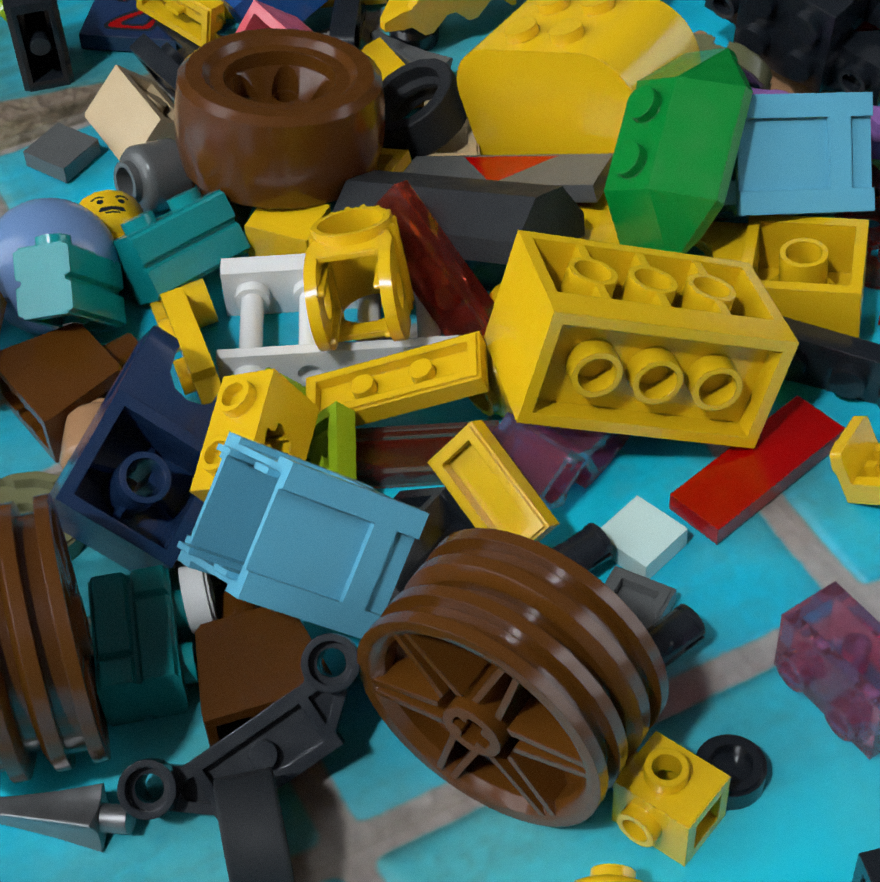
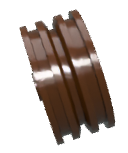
(44, 648)
(514, 676)

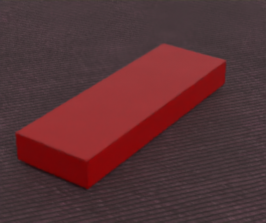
(749, 478)

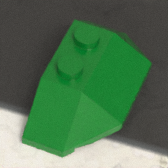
(677, 150)

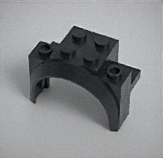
(811, 40)

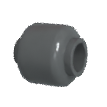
(152, 174)

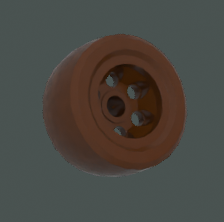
(278, 117)

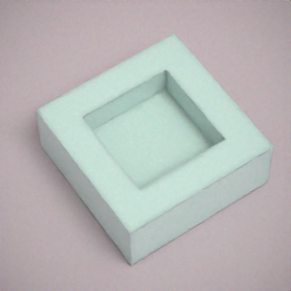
(644, 537)

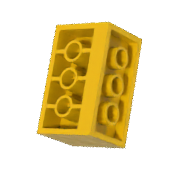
(637, 341)

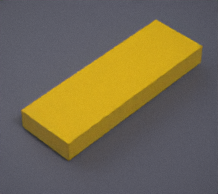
(406, 379)

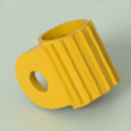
(353, 257)

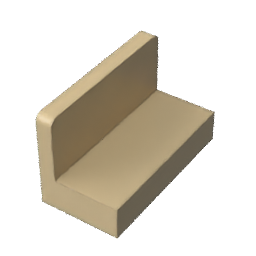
(130, 111)

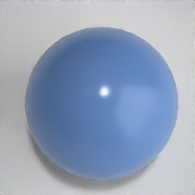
(42, 217)

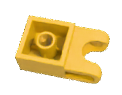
(804, 262)

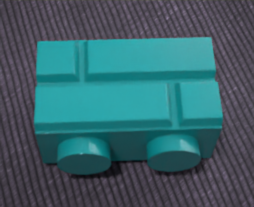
(179, 244)
(68, 285)
(139, 645)

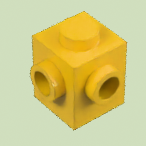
(669, 798)

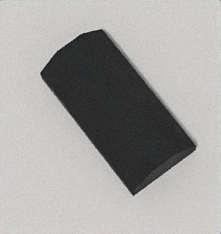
(477, 213)

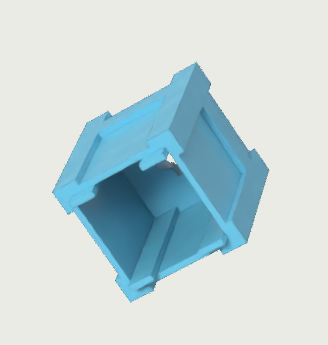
(803, 156)
(301, 537)

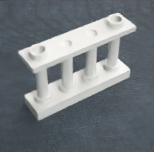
(276, 286)

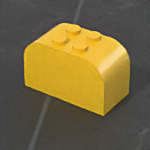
(563, 73)

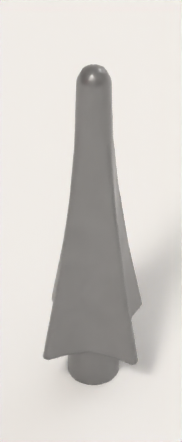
(71, 815)

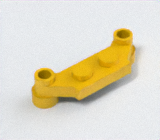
(182, 315)

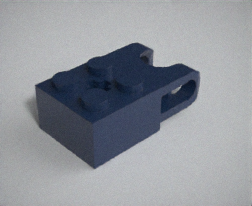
(144, 435)

